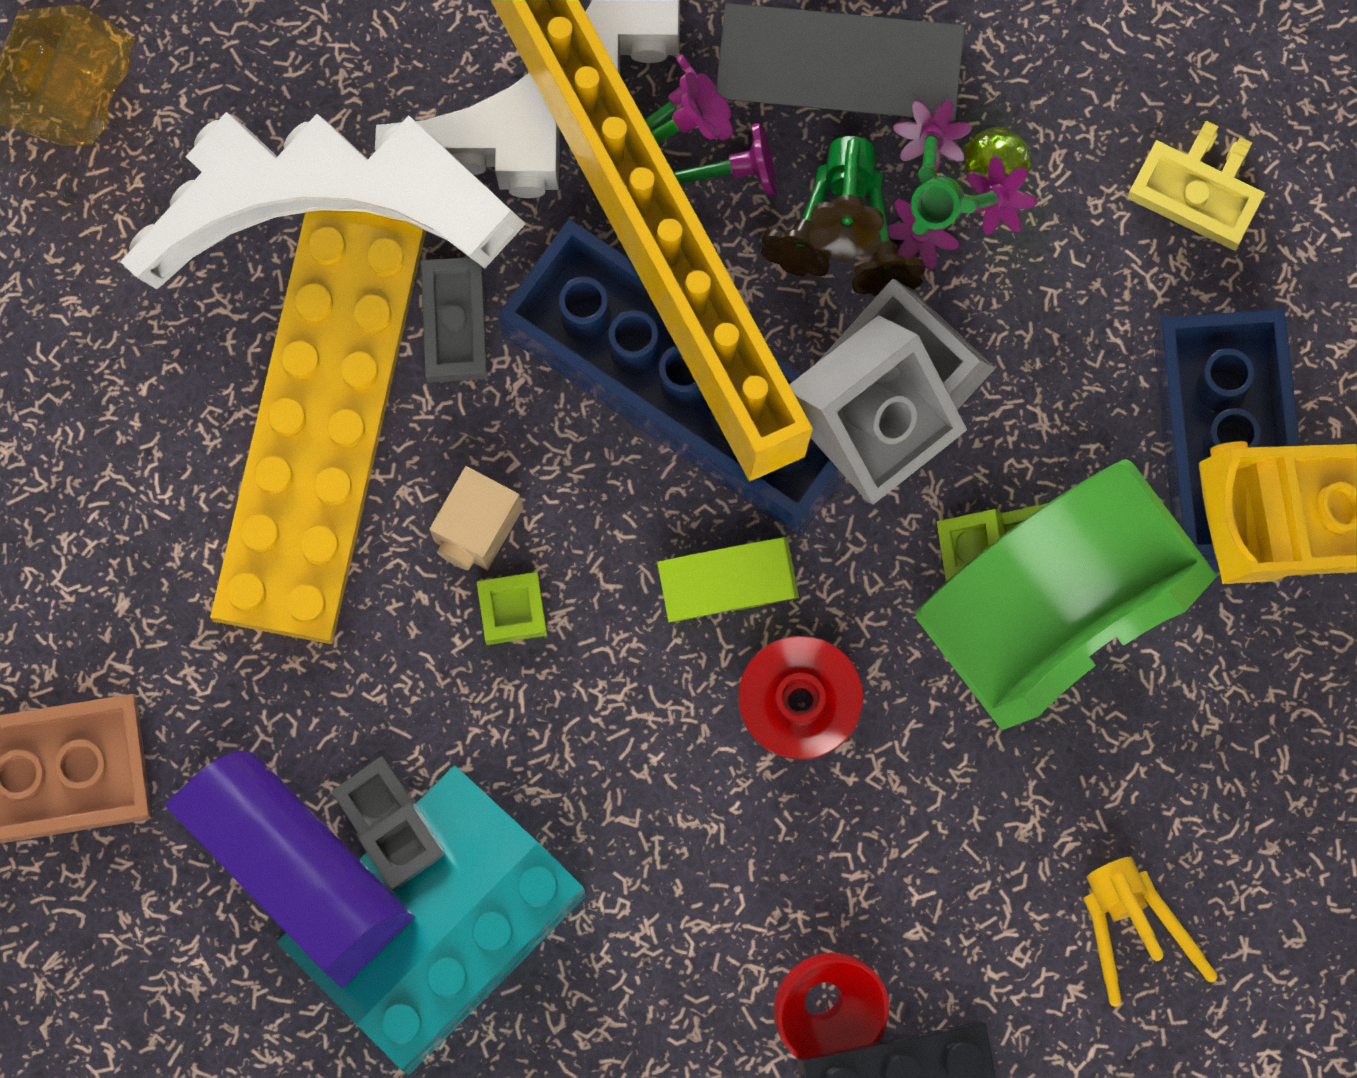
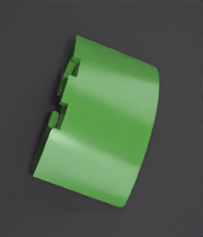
(1061, 588)

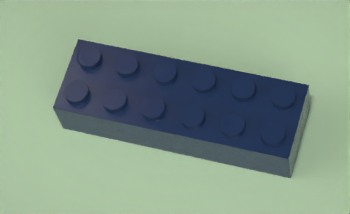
(600, 330)

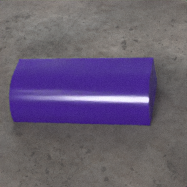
(290, 863)

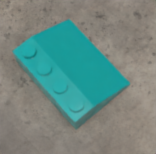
(471, 926)

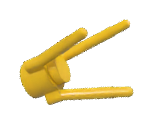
(1123, 893)

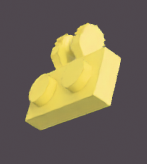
(1197, 193)

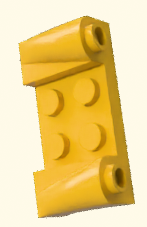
(1281, 510)

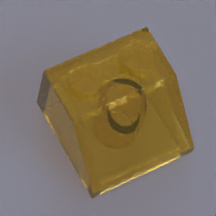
(61, 73)

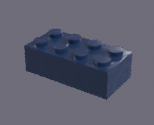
(1220, 385)

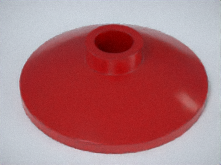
(805, 666)

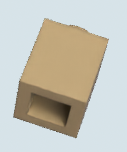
(475, 520)

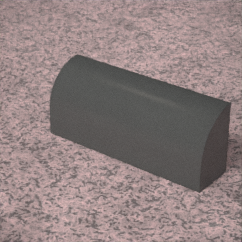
(837, 60)

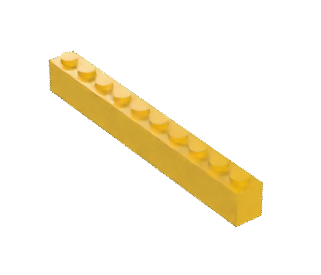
(660, 233)

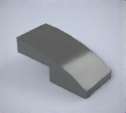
(388, 823)

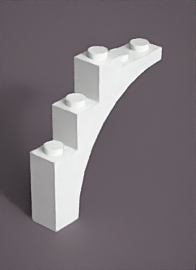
(516, 126)
(319, 170)

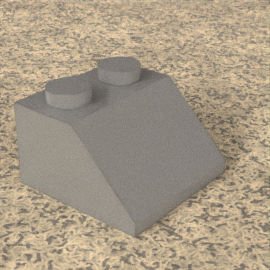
(954, 358)
(878, 407)

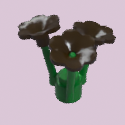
(844, 226)

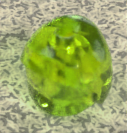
(996, 142)

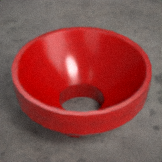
(853, 1020)

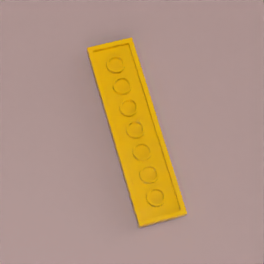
(318, 425)

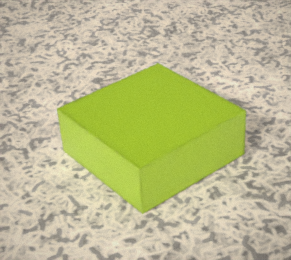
(511, 608)

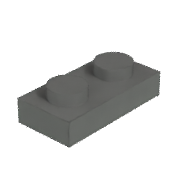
(454, 320)

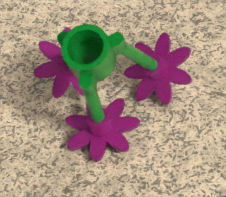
(941, 198)

